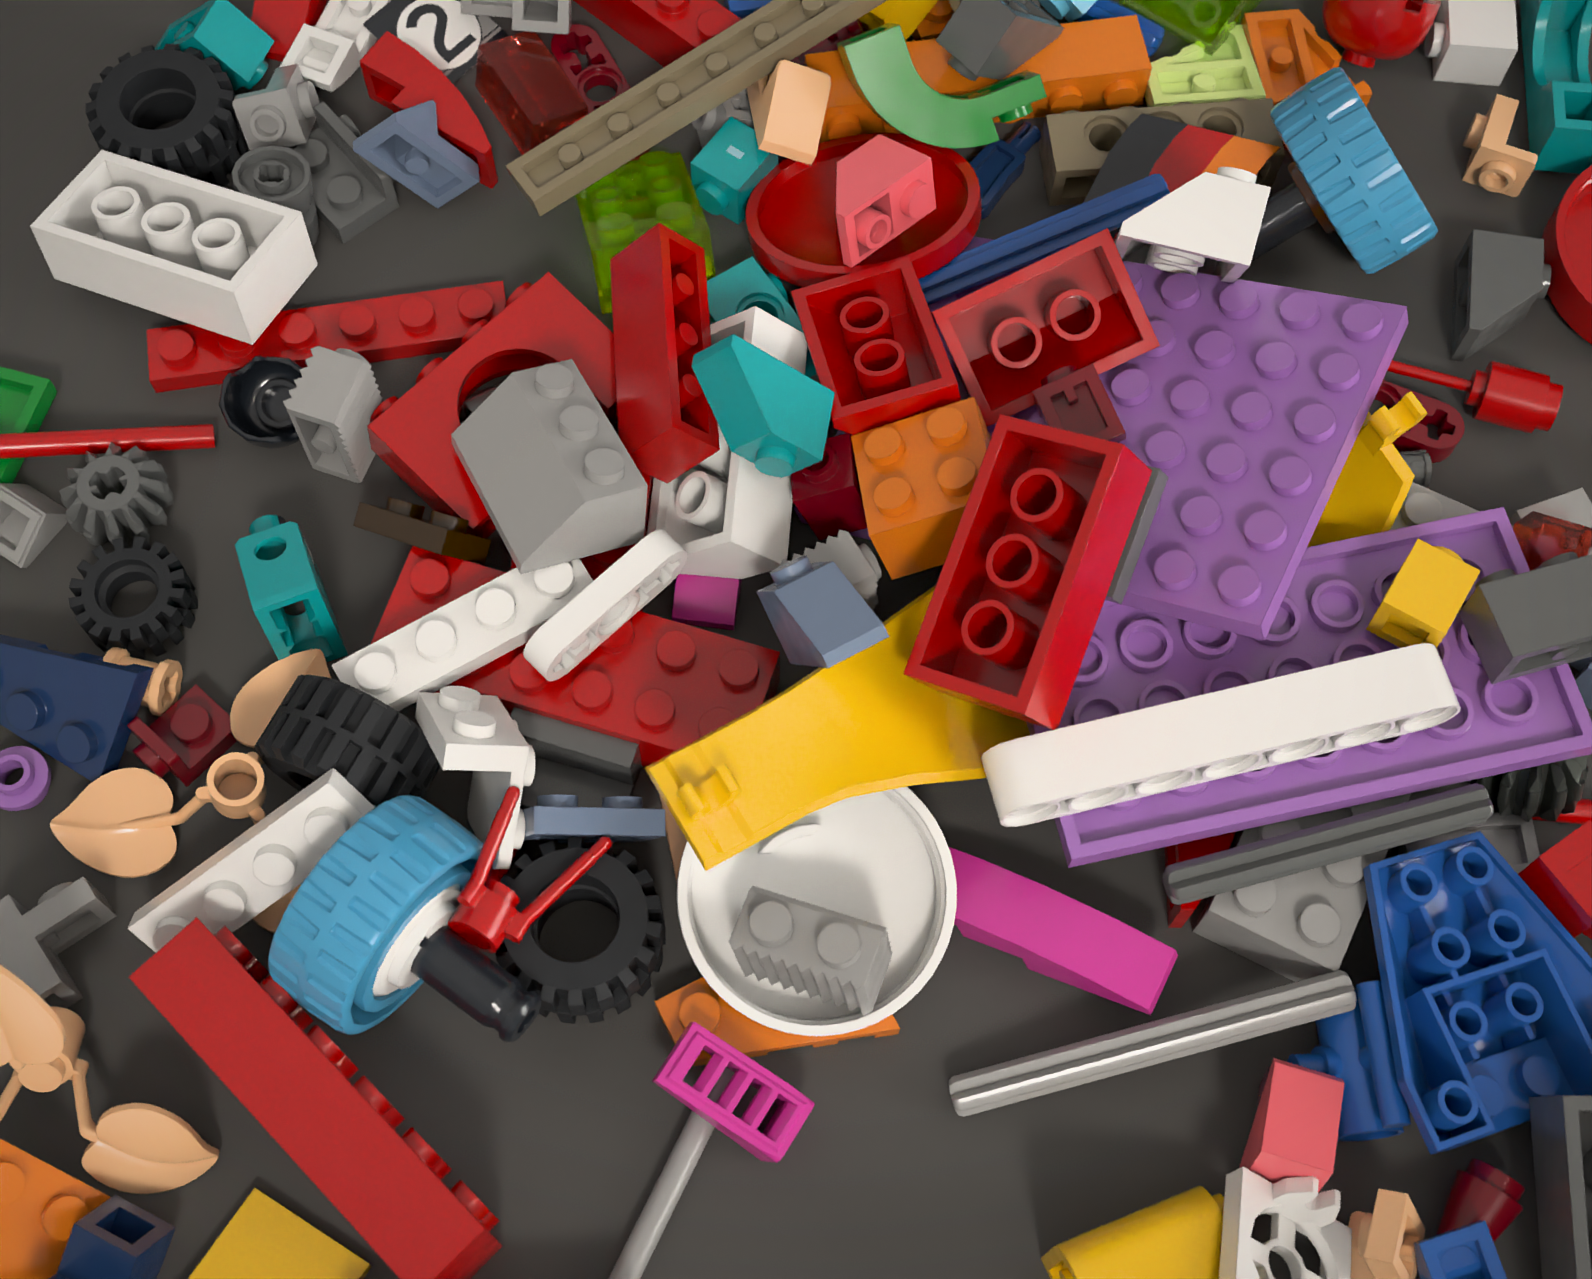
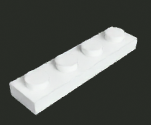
(462, 634)
(256, 865)

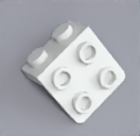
(480, 737)

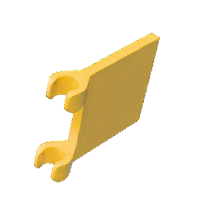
(276, 1244)

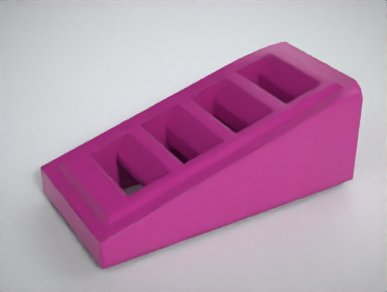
(782, 1127)

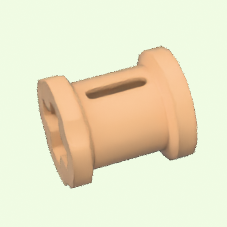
(164, 682)

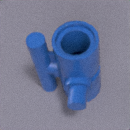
(1360, 1052)

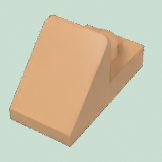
(790, 110)

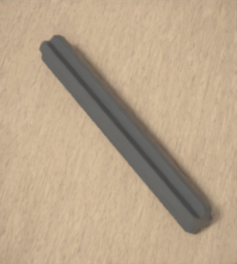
(1327, 844)

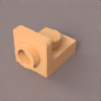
(1386, 1238)

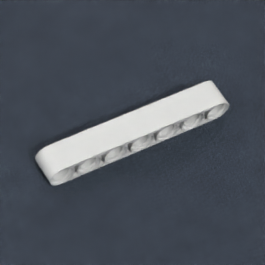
(1218, 734)

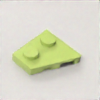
(1205, 78)

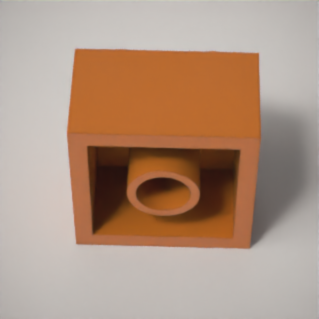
(918, 482)

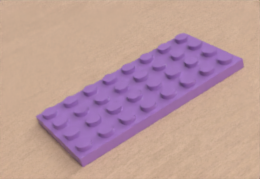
(1156, 659)

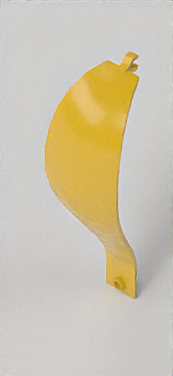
(878, 730)

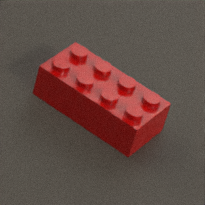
(1029, 570)

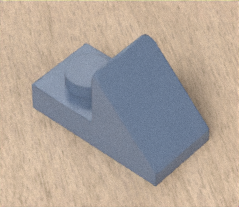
(417, 157)

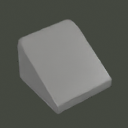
(27, 522)

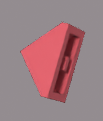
(1295, 1125)

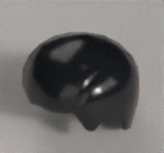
(254, 401)

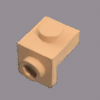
(1492, 161)

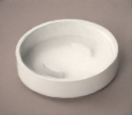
(859, 857)

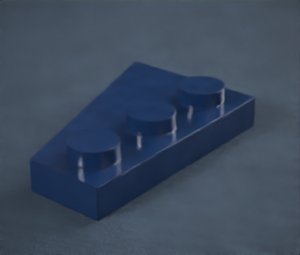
(69, 703)

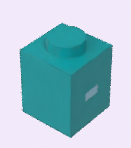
(729, 170)

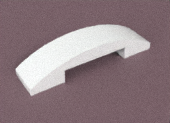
(336, 44)

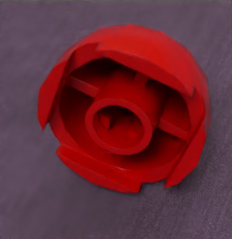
(1378, 27)

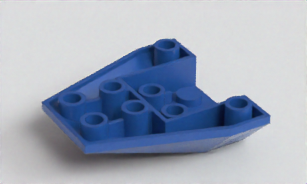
(1476, 990)

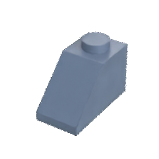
(818, 613)

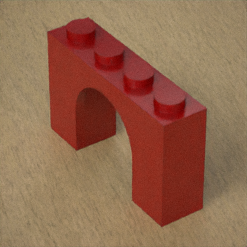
(536, 328)

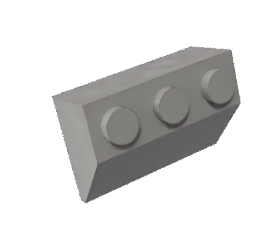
(552, 469)

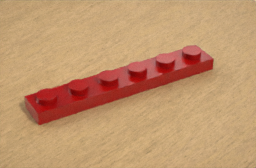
(372, 327)

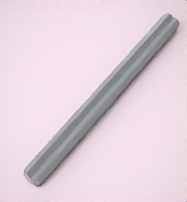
(1152, 1043)

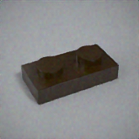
(439, 534)

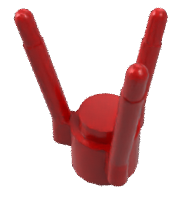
(488, 906)

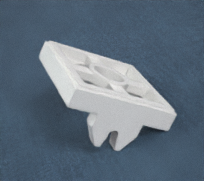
(1293, 1207)

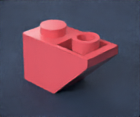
(880, 195)

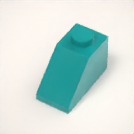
(227, 37)
(764, 406)

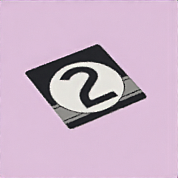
(437, 32)

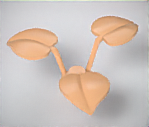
(127, 815)
(133, 1144)

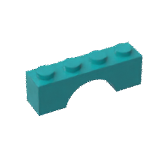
(1558, 82)

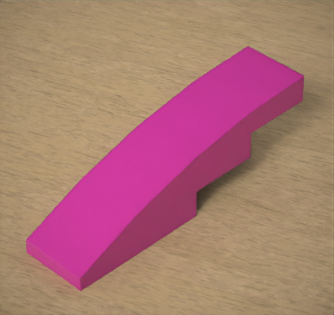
(1059, 934)

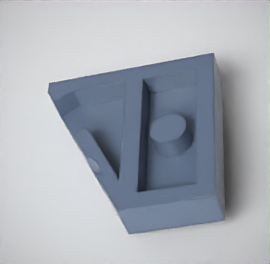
(619, 819)

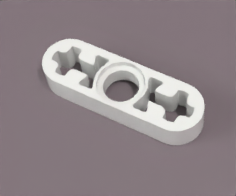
(605, 605)

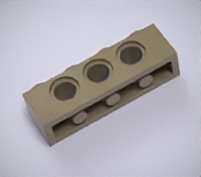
(1079, 142)

